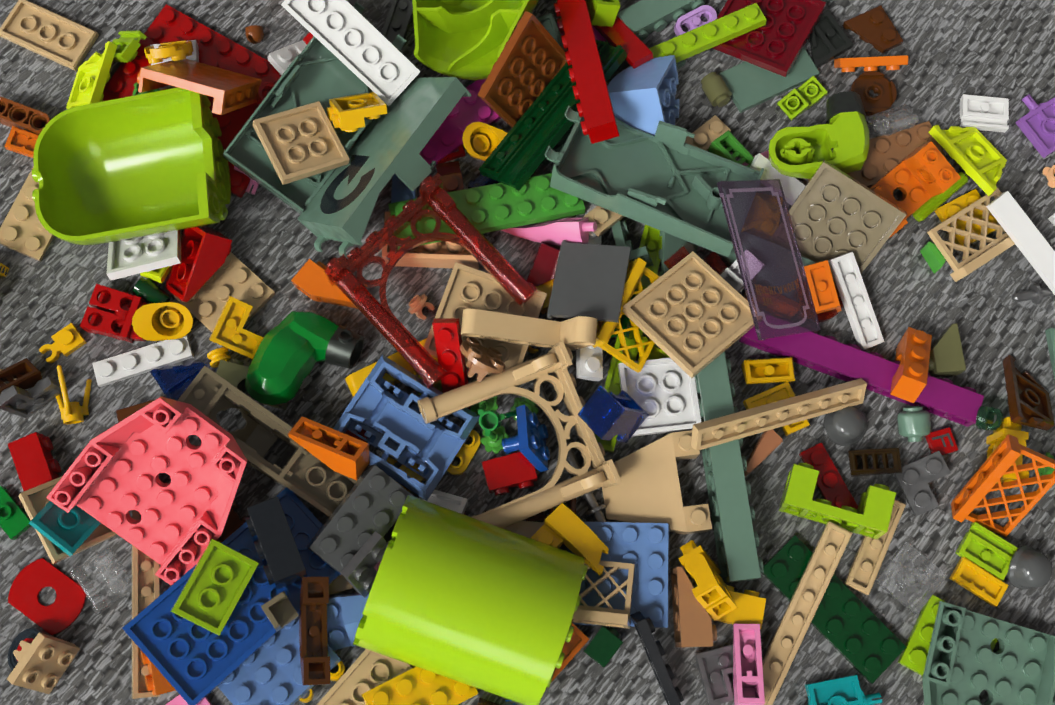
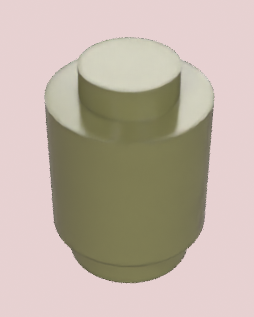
(716, 89)

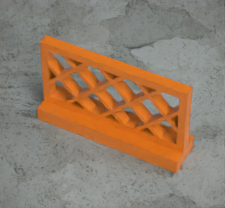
(986, 481)

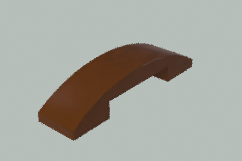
(313, 631)

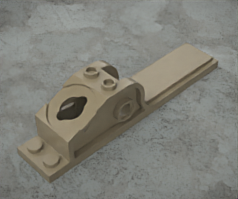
(301, 474)

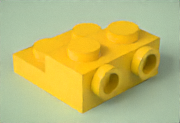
(350, 111)

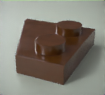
(876, 29)

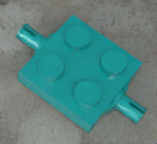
(839, 692)

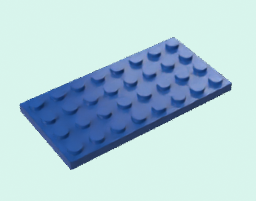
(200, 660)

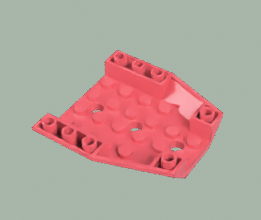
(122, 472)

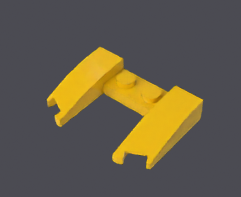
(568, 529)

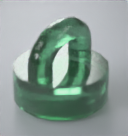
(985, 418)

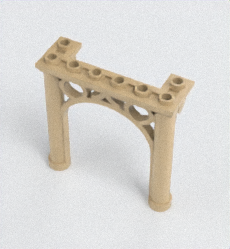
(556, 361)

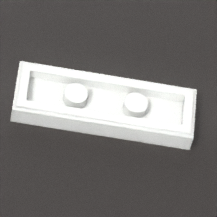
(790, 185)

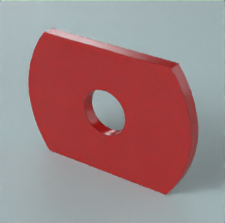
(26, 590)

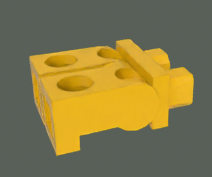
(994, 440)
(710, 588)

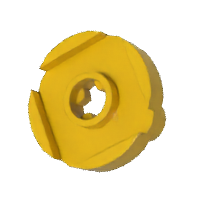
(176, 50)

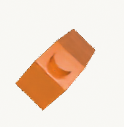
(333, 448)

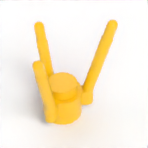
(71, 411)

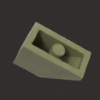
(947, 354)

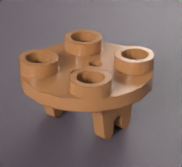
(481, 359)

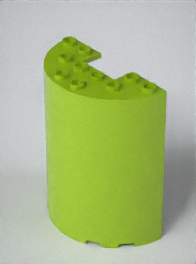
(472, 602)

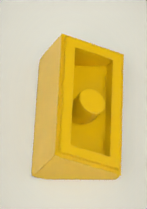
(768, 370)

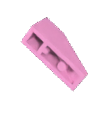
(747, 665)

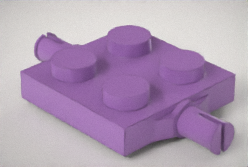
(1039, 125)

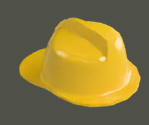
(481, 139)
(162, 321)

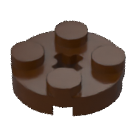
(874, 81)

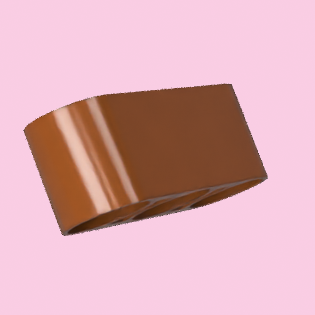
(14, 113)

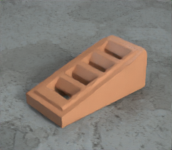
(766, 444)

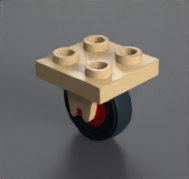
(39, 660)

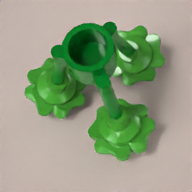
(491, 421)

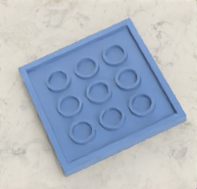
(648, 549)
(272, 672)

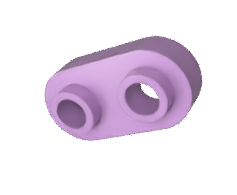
(693, 19)

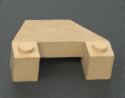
(652, 487)

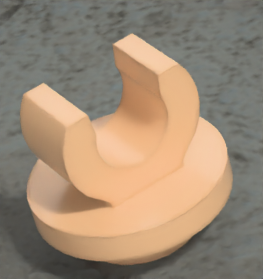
(416, 305)

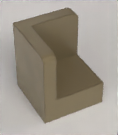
(280, 611)

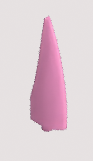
(554, 232)

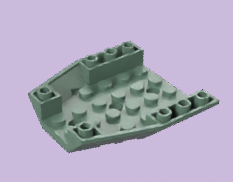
(964, 664)

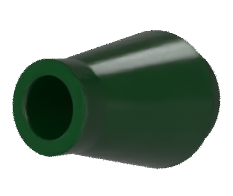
(150, 291)

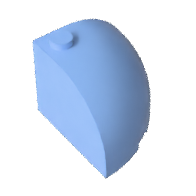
(646, 94)

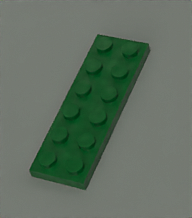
(840, 615)

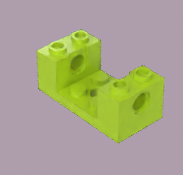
(868, 520)

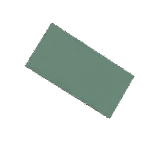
(755, 85)

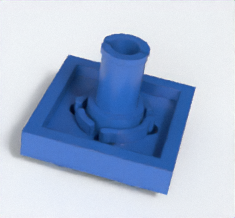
(530, 439)

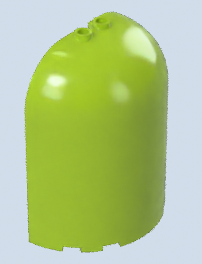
(131, 168)

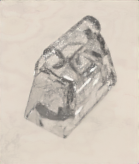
(892, 121)

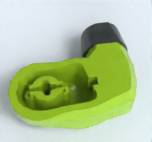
(840, 141)

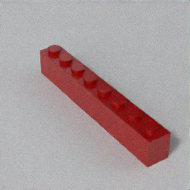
(586, 70)

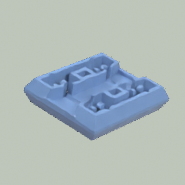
(399, 429)

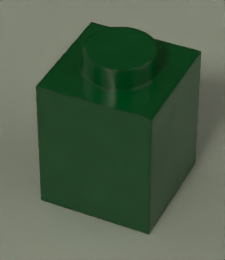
(603, 645)

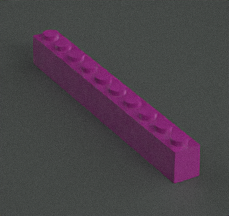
(852, 363)

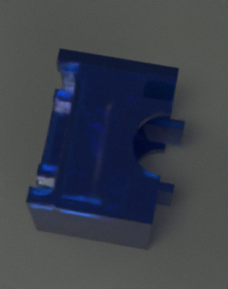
(612, 415)

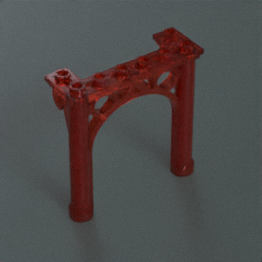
(432, 195)

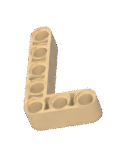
(497, 326)

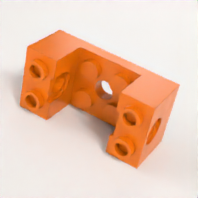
(919, 178)

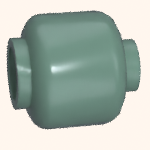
(914, 423)

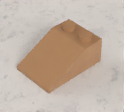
(691, 620)

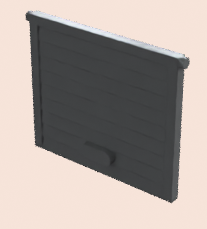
(589, 281)

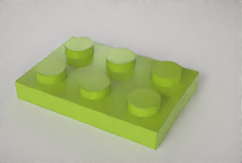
(214, 587)

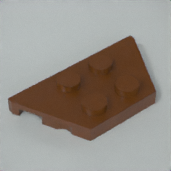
(1027, 399)

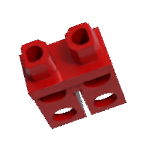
(112, 314)

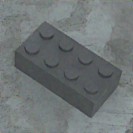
(367, 508)

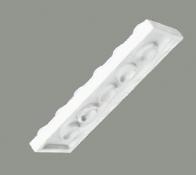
(356, 44)

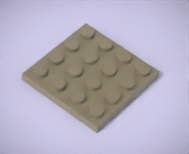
(841, 217)

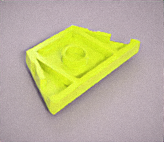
(92, 78)
(973, 154)

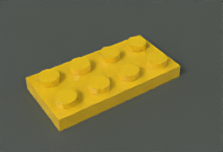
(419, 688)

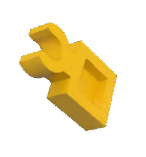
(65, 342)

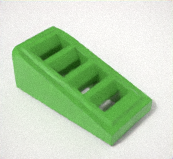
(733, 145)

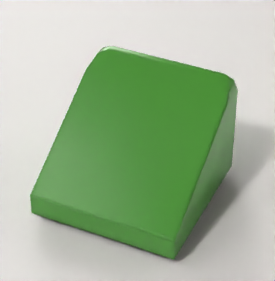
(932, 256)

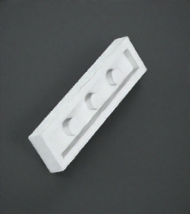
(856, 300)
(142, 360)

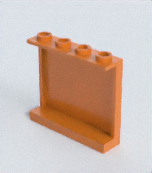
(228, 88)

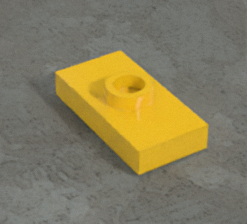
(979, 581)

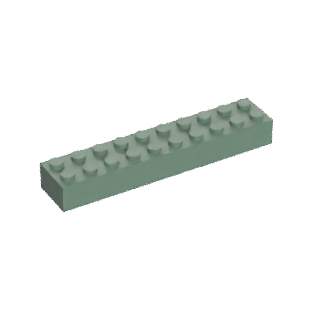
(726, 481)

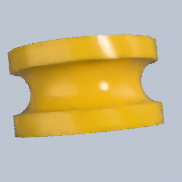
(217, 355)

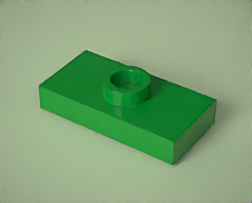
(12, 517)

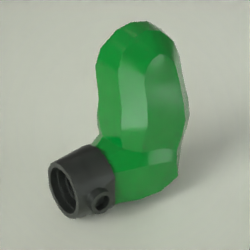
(291, 352)

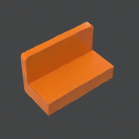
(822, 287)

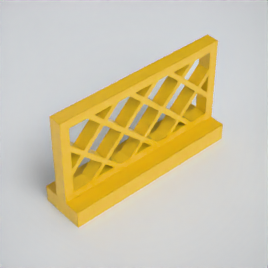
(606, 329)

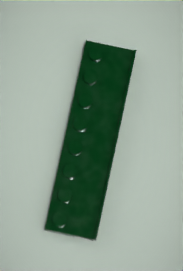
(542, 124)

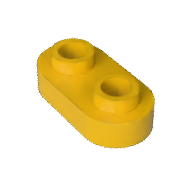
(466, 454)

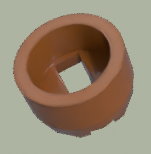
(254, 34)

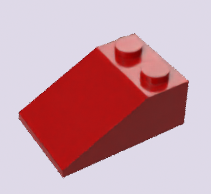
(201, 256)

